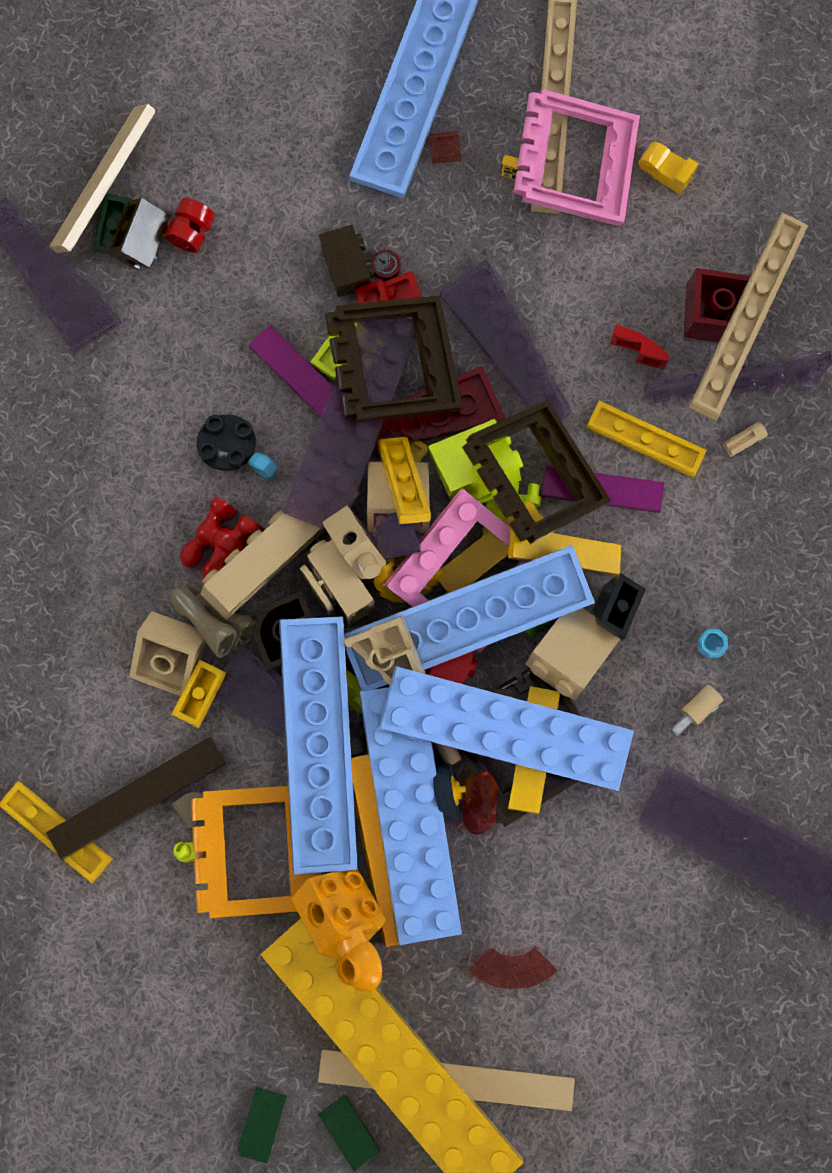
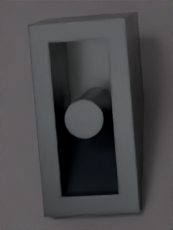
(618, 605)

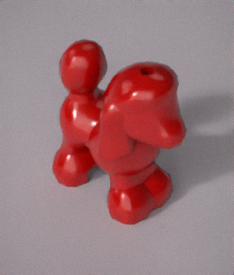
(221, 539)

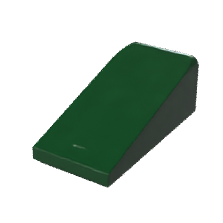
(109, 218)
(261, 1125)
(349, 1133)

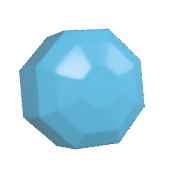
(263, 465)
(712, 643)

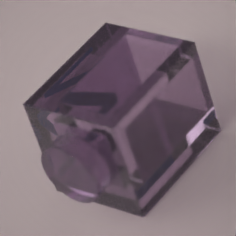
(396, 539)

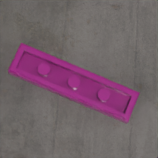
(292, 368)
(622, 491)

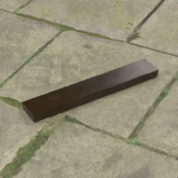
(135, 798)

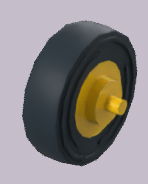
(448, 792)

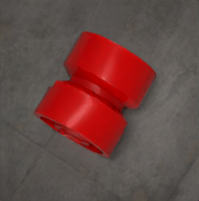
(188, 228)

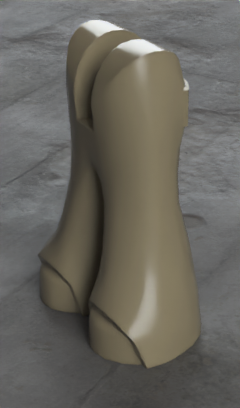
(217, 632)

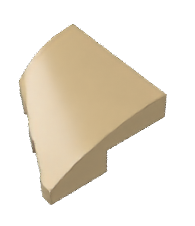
(387, 647)

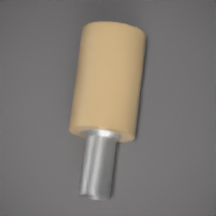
(698, 709)

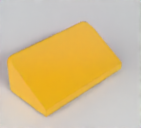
(199, 693)

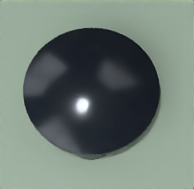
(226, 442)

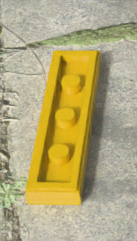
(646, 439)
(403, 480)
(592, 554)
(479, 557)
(529, 782)
(40, 818)

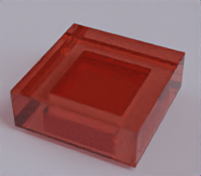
(445, 147)

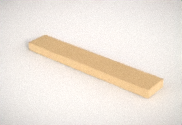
(102, 178)

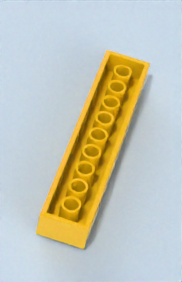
(393, 1060)

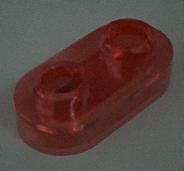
(480, 805)

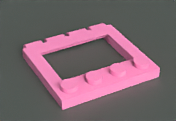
(616, 159)
(440, 542)

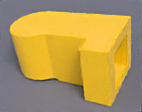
(667, 167)

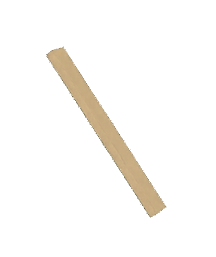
(557, 78)
(748, 317)
(479, 1082)

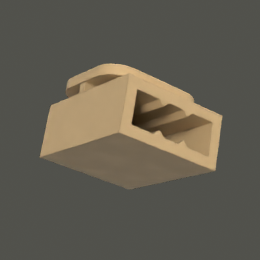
(379, 494)
(336, 583)
(571, 652)

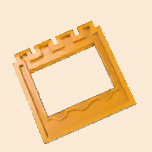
(213, 867)

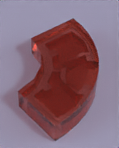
(511, 971)

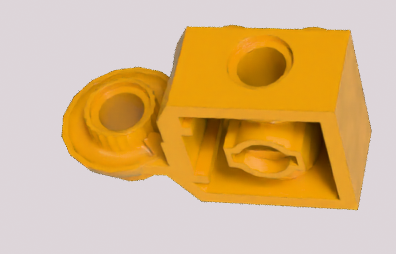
(341, 922)

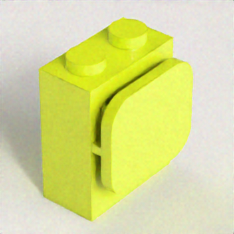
(458, 472)

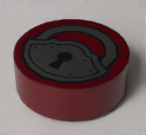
(386, 265)

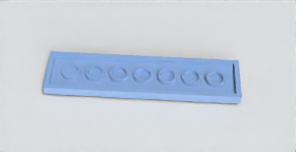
(412, 95)
(487, 611)
(506, 728)
(318, 745)
(410, 829)

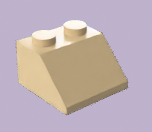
(166, 653)

